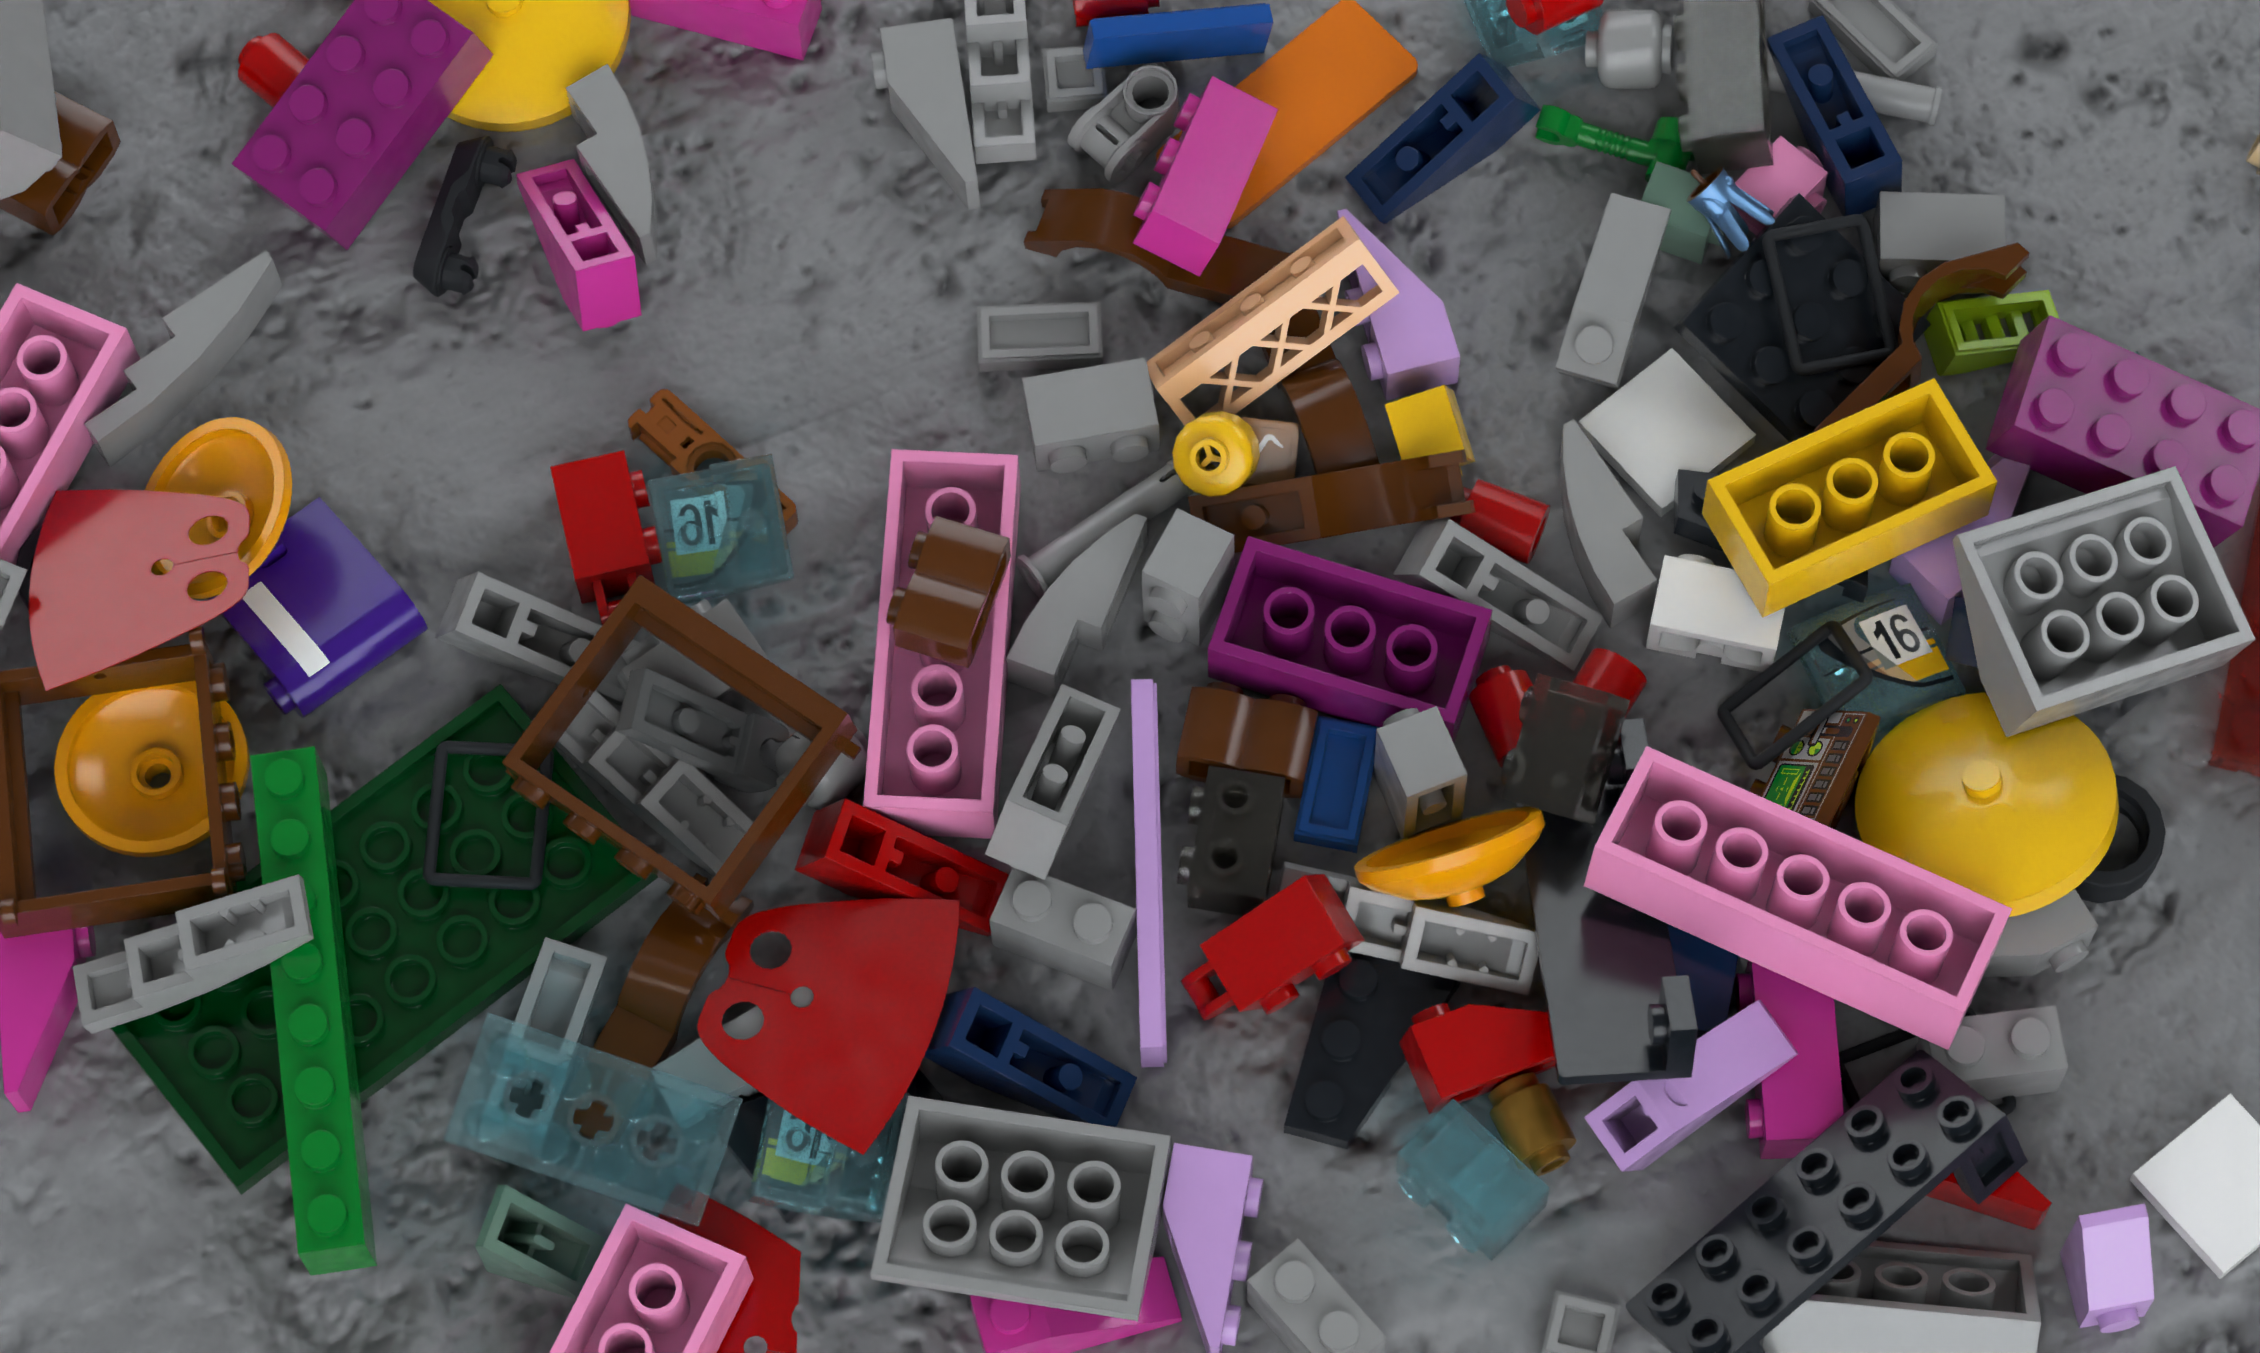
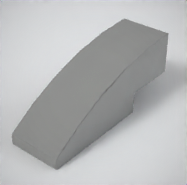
(616, 157)
(1602, 530)
(1077, 608)
(557, 1003)

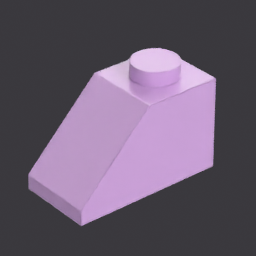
(2110, 1268)

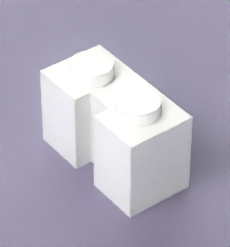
(1711, 614)

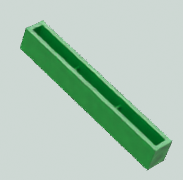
(315, 1020)

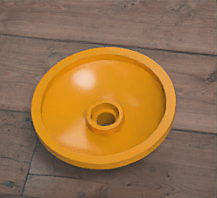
(233, 462)
(115, 751)
(1453, 858)

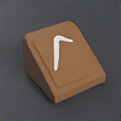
(1277, 449)

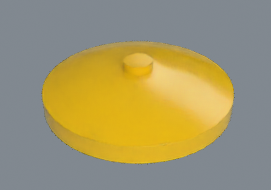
(536, 55)
(1987, 809)

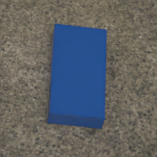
(1337, 785)

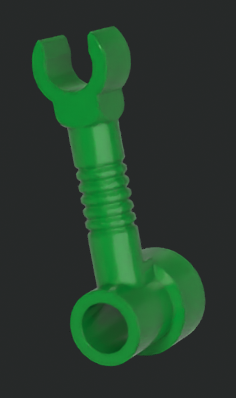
(1562, 128)

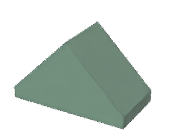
(536, 1244)

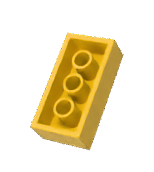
(1848, 497)

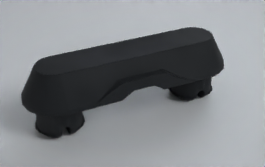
(438, 259)

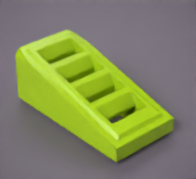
(1955, 340)

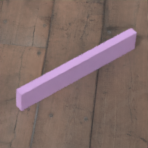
(1148, 873)

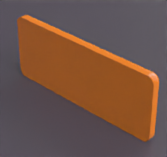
(1322, 90)

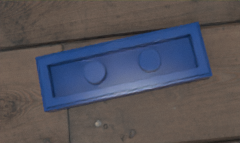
(1177, 35)

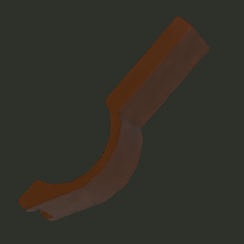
(1106, 222)
(1986, 272)
(1326, 405)
(1340, 501)
(658, 991)

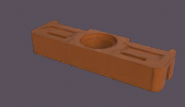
(686, 441)

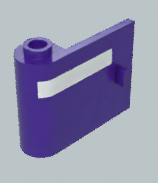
(321, 612)

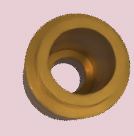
(1531, 1123)

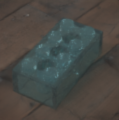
(572, 1079)

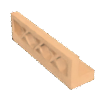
(1268, 307)

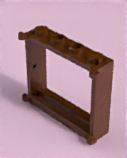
(736, 666)
(19, 908)

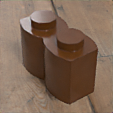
(87, 148)
(950, 591)
(1246, 735)

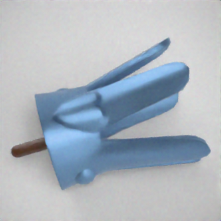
(1715, 200)

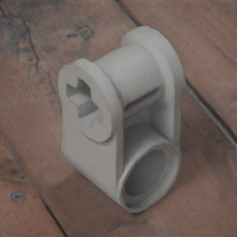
(1121, 131)

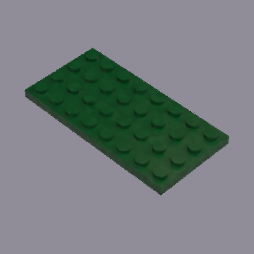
(414, 951)

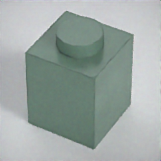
(1687, 229)

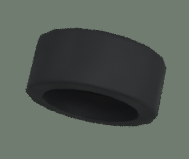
(2148, 821)

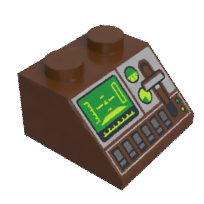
(1822, 767)

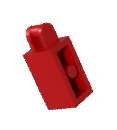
(604, 527)
(1275, 949)

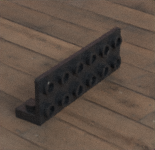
(1604, 965)
(1829, 1209)

